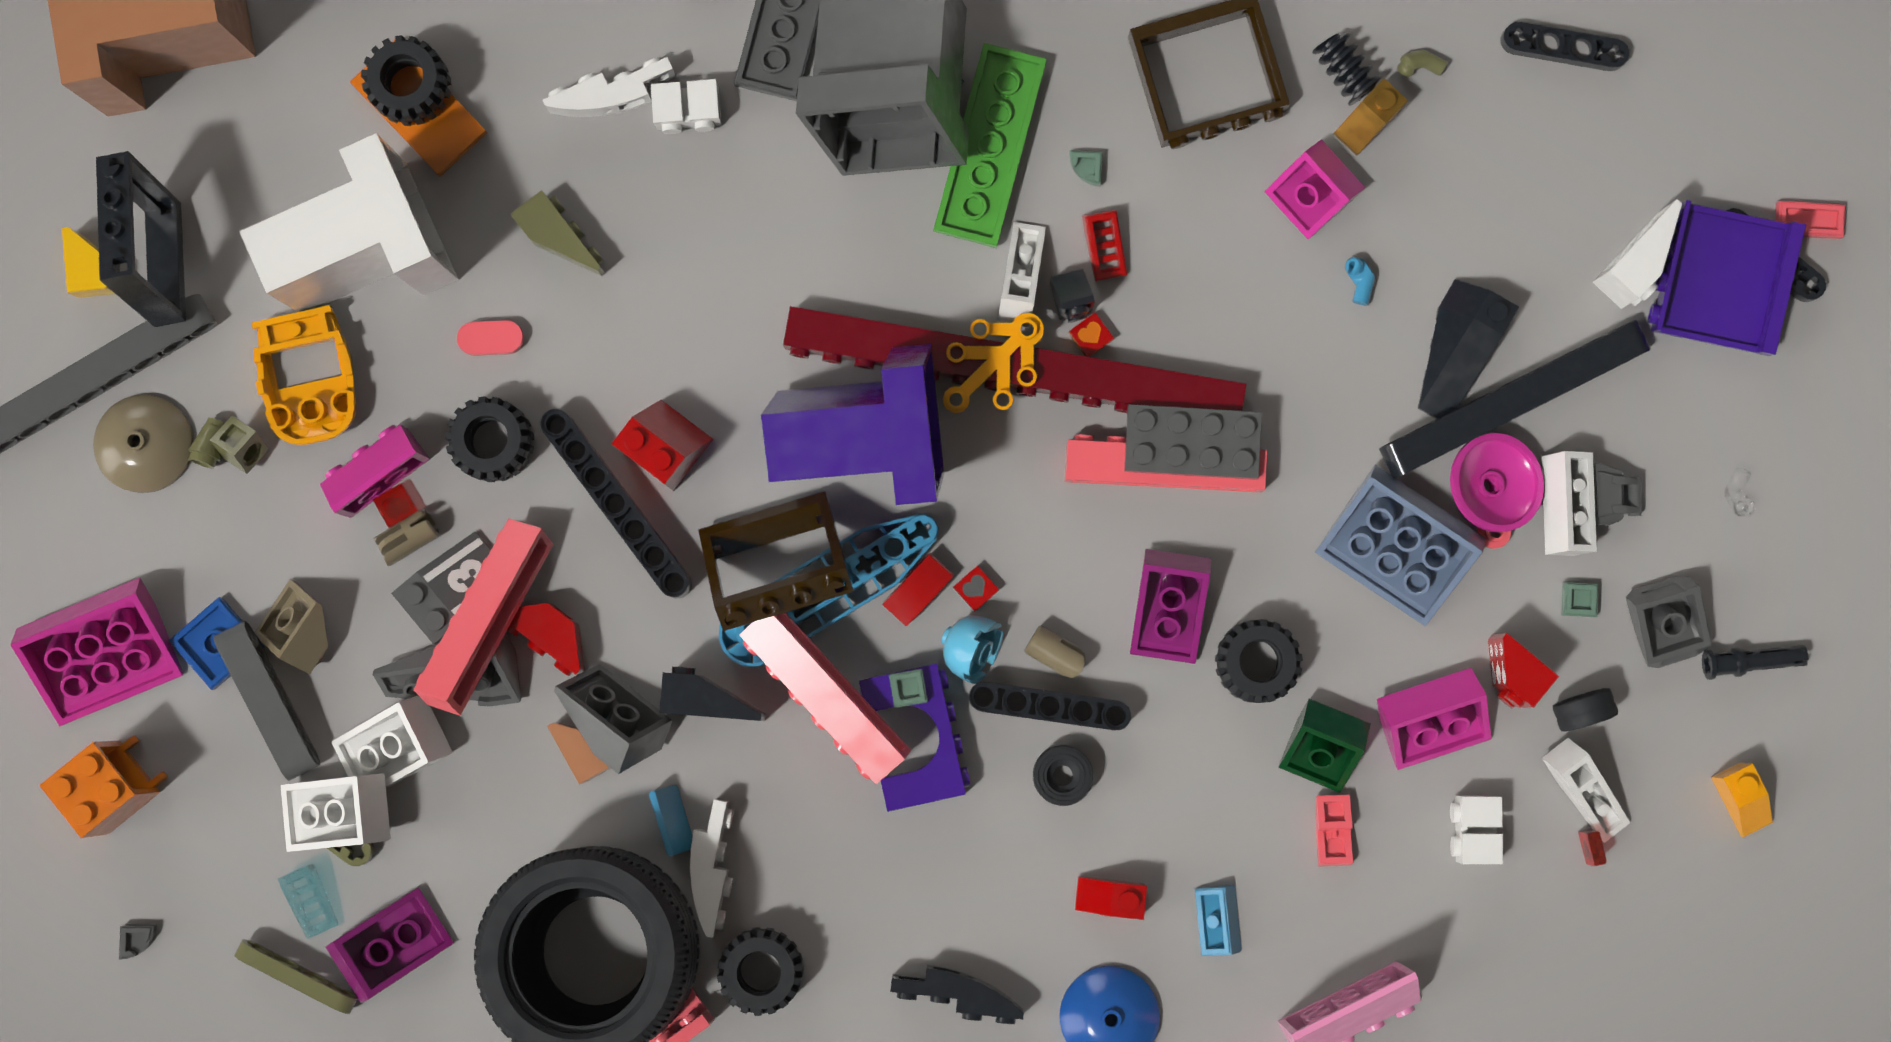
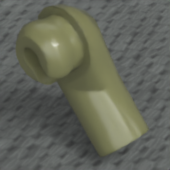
(1420, 59)

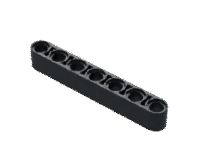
(603, 493)

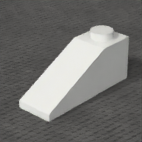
(1021, 272)
(1586, 788)

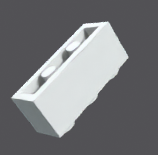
(1569, 503)

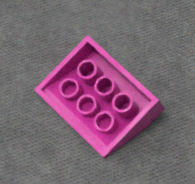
(97, 652)

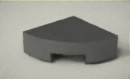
(135, 939)

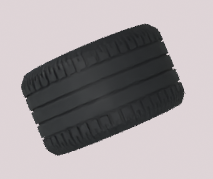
(514, 932)

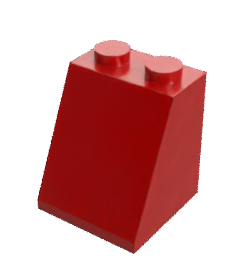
(663, 443)

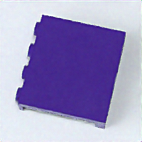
(1727, 279)

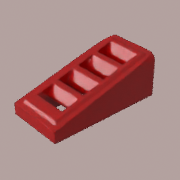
(1116, 242)

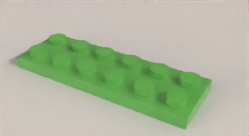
(998, 125)

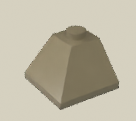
(295, 628)

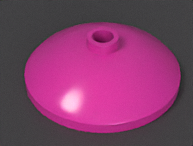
(1512, 477)

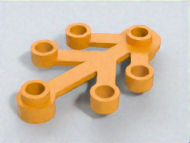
(997, 358)

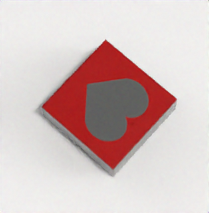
(976, 588)

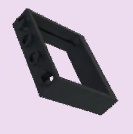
(119, 184)

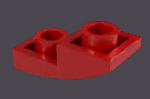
(918, 589)

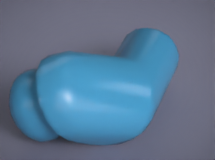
(1363, 279)

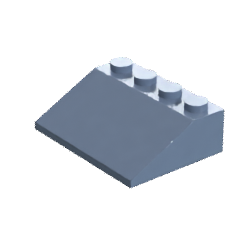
(1401, 545)

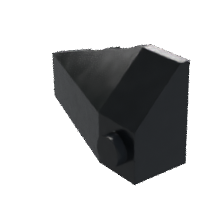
(1464, 337)

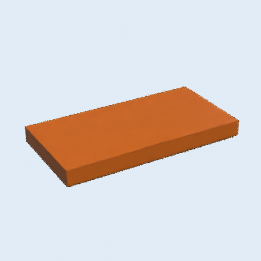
(438, 140)

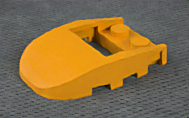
(313, 409)

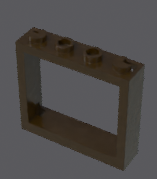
(1193, 22)
(764, 528)

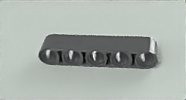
(267, 700)

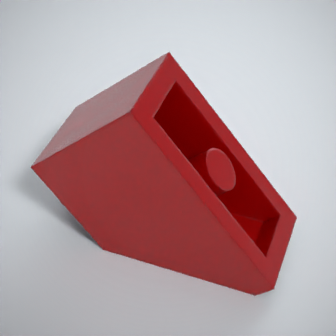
(1111, 897)

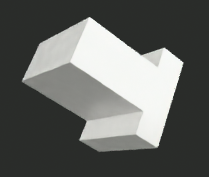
(351, 235)

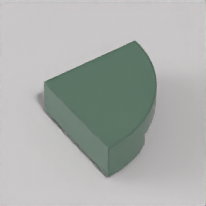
(1087, 166)

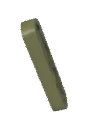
(296, 976)

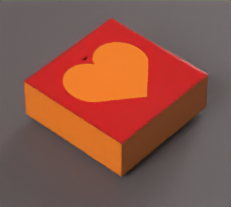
(1091, 335)

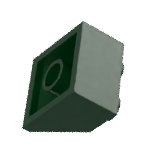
(1325, 745)

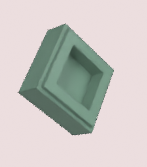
(1579, 599)
(908, 688)

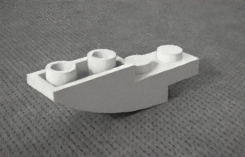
(597, 98)
(708, 881)

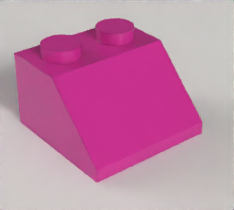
(1314, 189)

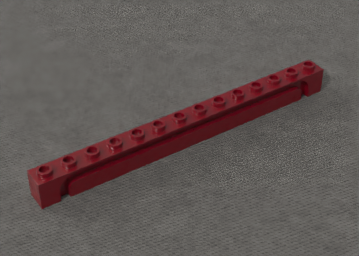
(1058, 373)

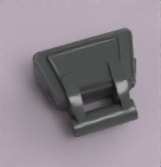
(1609, 495)

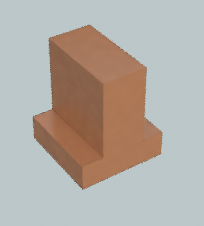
(115, 43)

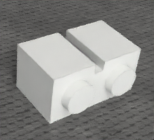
(686, 107)
(1476, 829)

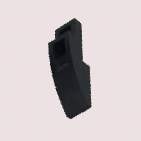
(972, 994)

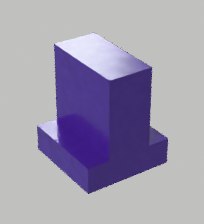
(862, 429)

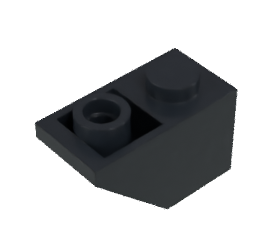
(1072, 295)

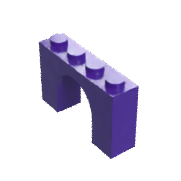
(942, 775)

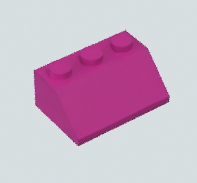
(373, 471)
(1435, 718)

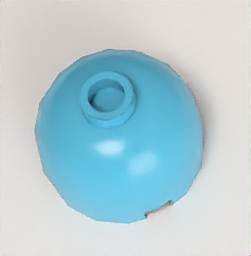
(970, 646)

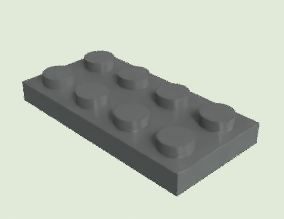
(1192, 442)

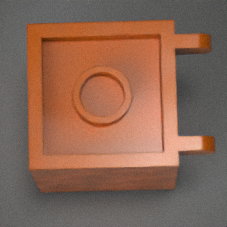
(101, 787)

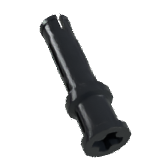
(1740, 662)

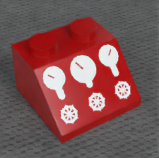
(1517, 672)

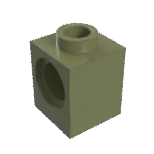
(239, 444)

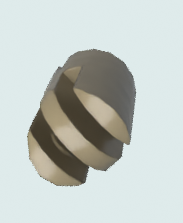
(406, 536)
(1056, 652)

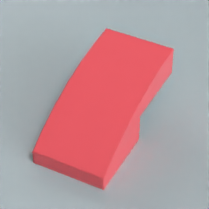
(1334, 830)

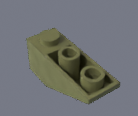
(548, 230)

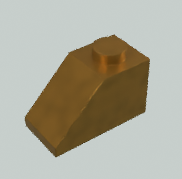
(1370, 116)

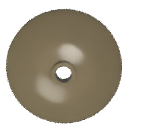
(162, 447)

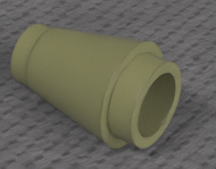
(202, 450)

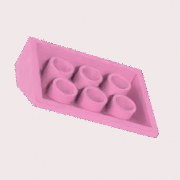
(1356, 1007)

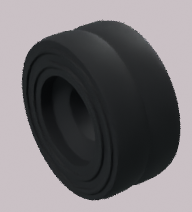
(1585, 709)
(1062, 794)

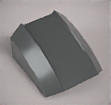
(1669, 621)

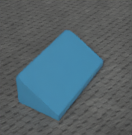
(671, 819)
(1218, 920)

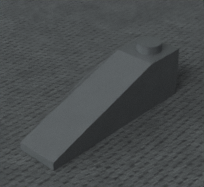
(496, 687)

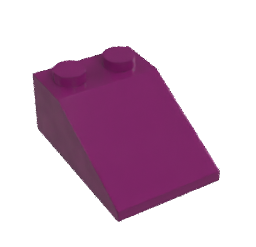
(1170, 606)
(389, 945)

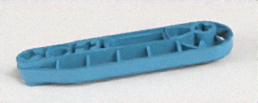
(743, 657)

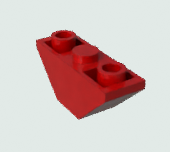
(551, 633)

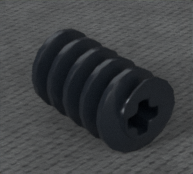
(1347, 67)

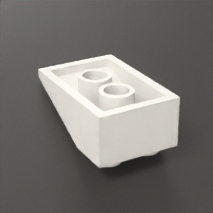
(1642, 261)
(394, 742)
(335, 812)

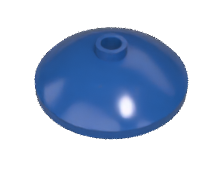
(1106, 992)

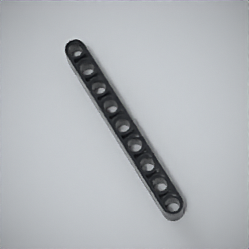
(1514, 399)

